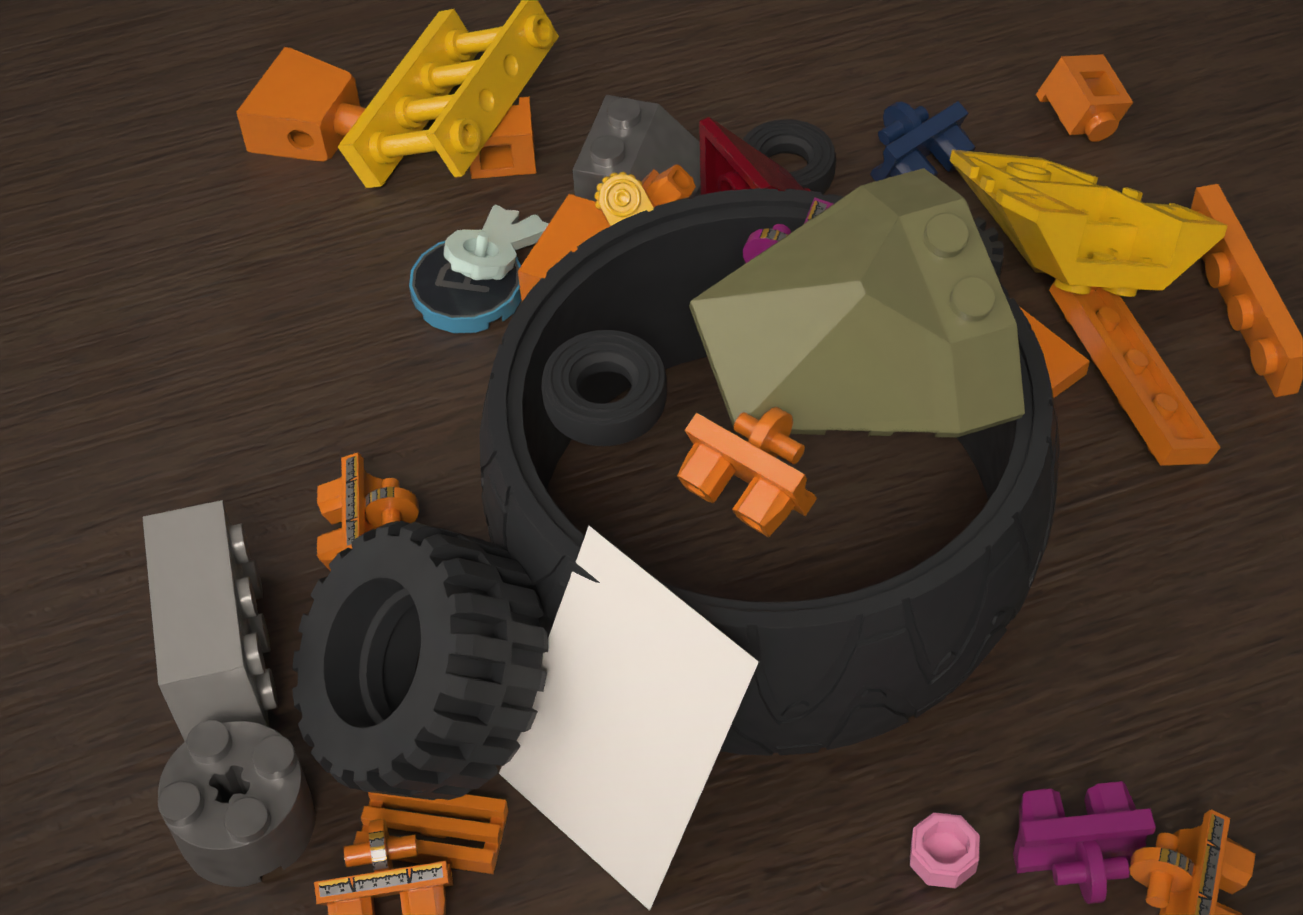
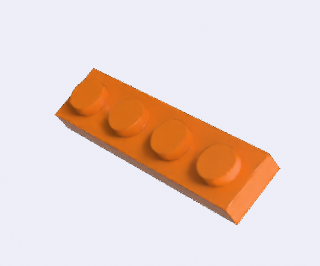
(1251, 298)
(1138, 377)

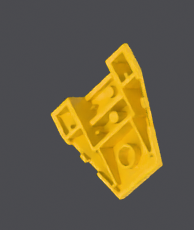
(1086, 230)

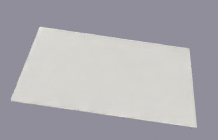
(627, 717)

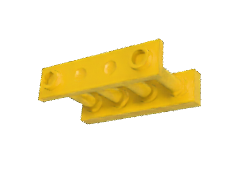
(421, 86)

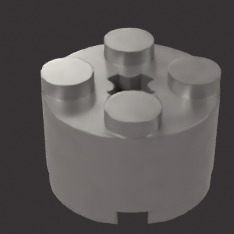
(236, 802)

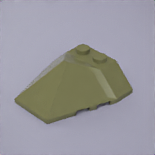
(870, 320)

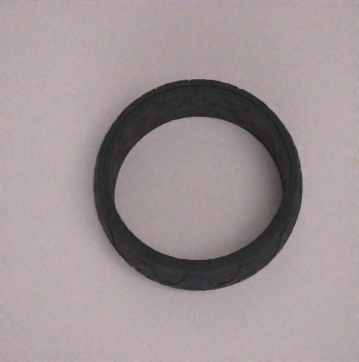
(826, 665)

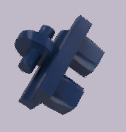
(916, 140)

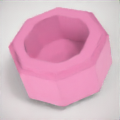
(944, 850)

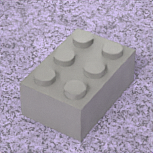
(207, 618)

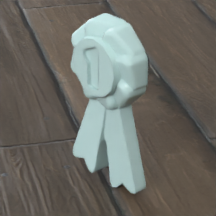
(491, 251)

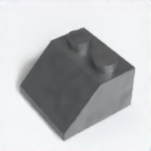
(634, 140)

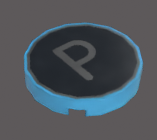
(457, 301)

